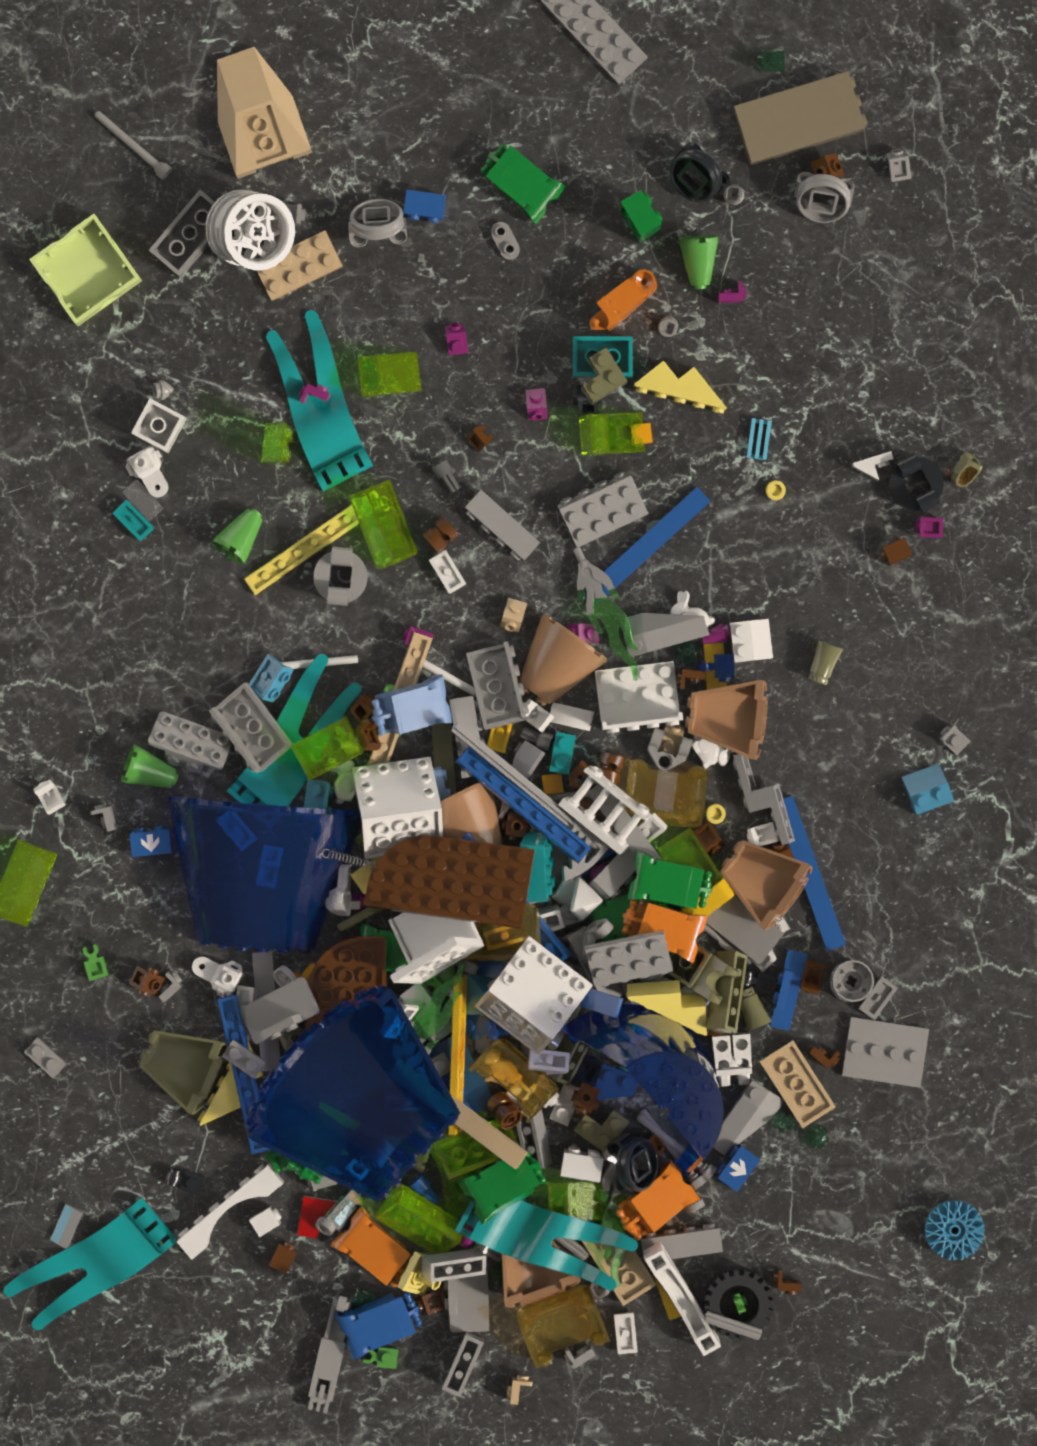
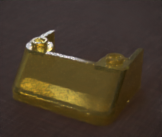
(511, 1070)

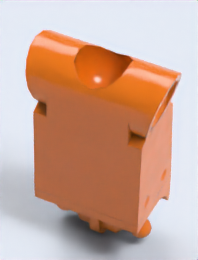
(623, 300)
(678, 927)
(655, 1206)
(373, 1248)

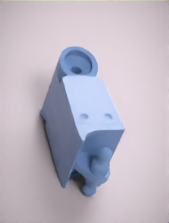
(412, 707)

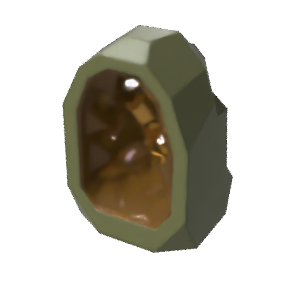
(966, 470)

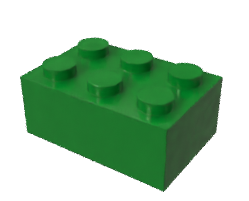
(640, 216)

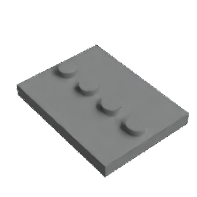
(885, 1052)

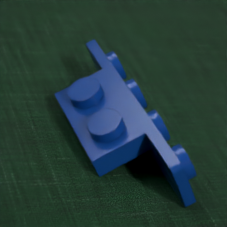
(788, 990)

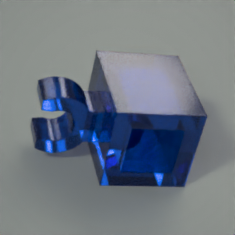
(722, 666)

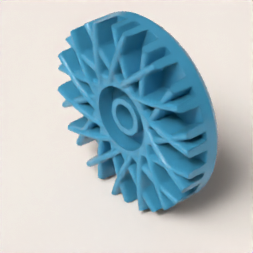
(949, 1215)

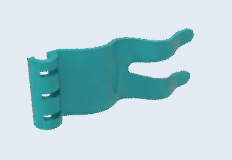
(321, 425)
(285, 776)
(528, 1233)
(107, 1257)

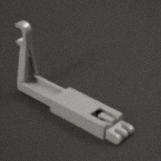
(329, 1358)

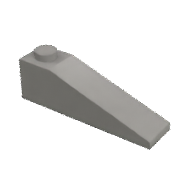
(659, 631)
(525, 762)
(749, 1113)

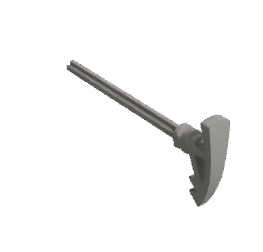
(541, 798)

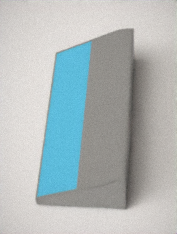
(66, 1226)

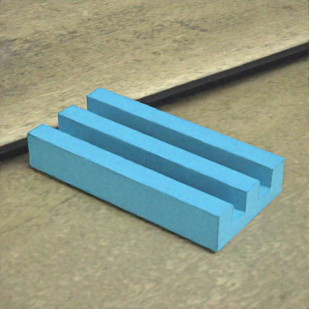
(766, 443)

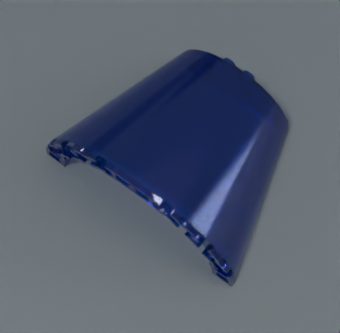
(259, 870)
(667, 1065)
(355, 1097)

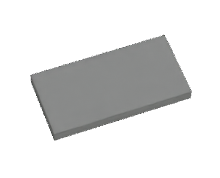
(742, 930)

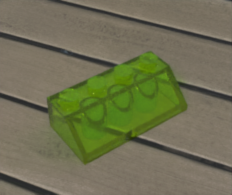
(383, 524)
(24, 881)
(464, 1153)
(419, 1220)

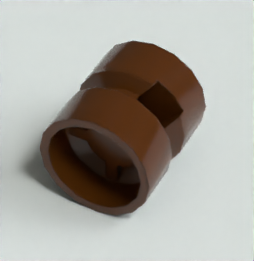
(440, 534)
(617, 764)
(504, 1110)

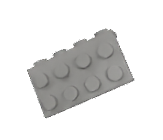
(602, 508)
(497, 686)
(251, 728)
(629, 958)

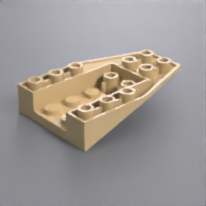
(256, 114)

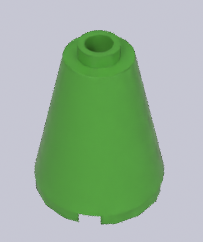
(699, 258)
(239, 536)
(147, 770)

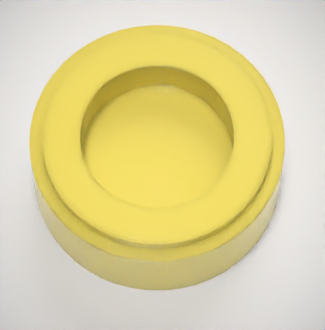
(775, 490)
(715, 813)

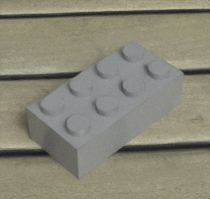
(185, 237)

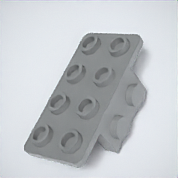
(189, 743)
(279, 1011)
(468, 1303)

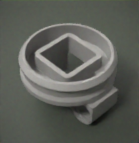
(808, 184)
(392, 228)
(338, 595)

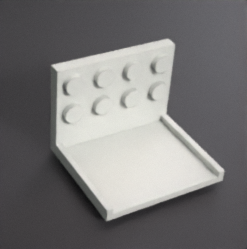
(639, 702)
(397, 803)
(431, 945)
(534, 996)

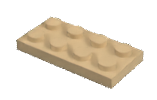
(302, 265)
(797, 1084)
(632, 1272)

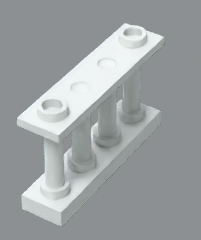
(587, 817)

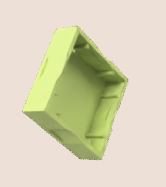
(86, 270)

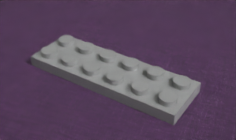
(598, 36)

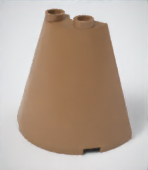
(557, 661)
(730, 716)
(473, 812)
(765, 881)
(530, 1283)

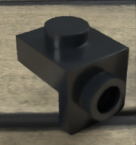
(588, 1071)

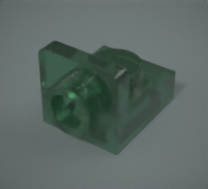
(771, 61)

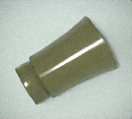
(824, 661)
(753, 1010)

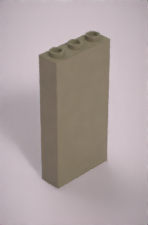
(800, 118)

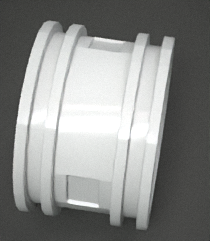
(236, 213)

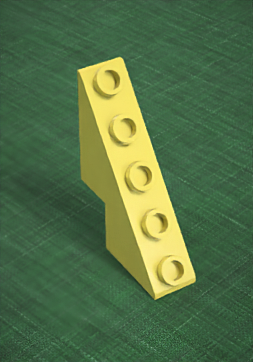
(689, 387)
(667, 1000)
(225, 1099)

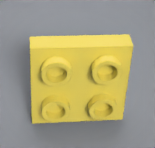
(412, 1278)

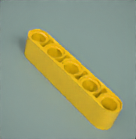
(720, 894)

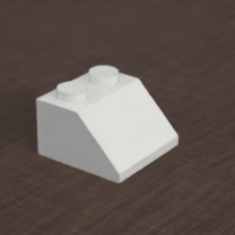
(751, 640)

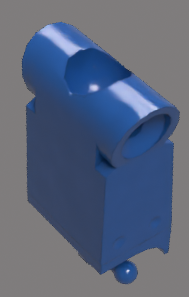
(378, 1323)

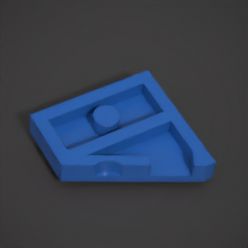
(615, 1083)

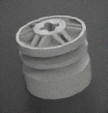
(862, 986)

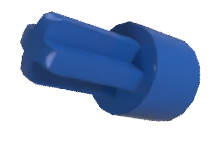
(421, 1185)

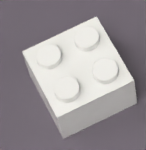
(159, 425)
(582, 1164)

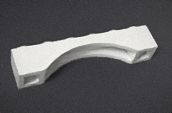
(260, 1185)
(682, 1297)

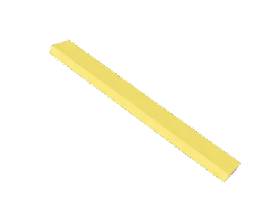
(302, 550)

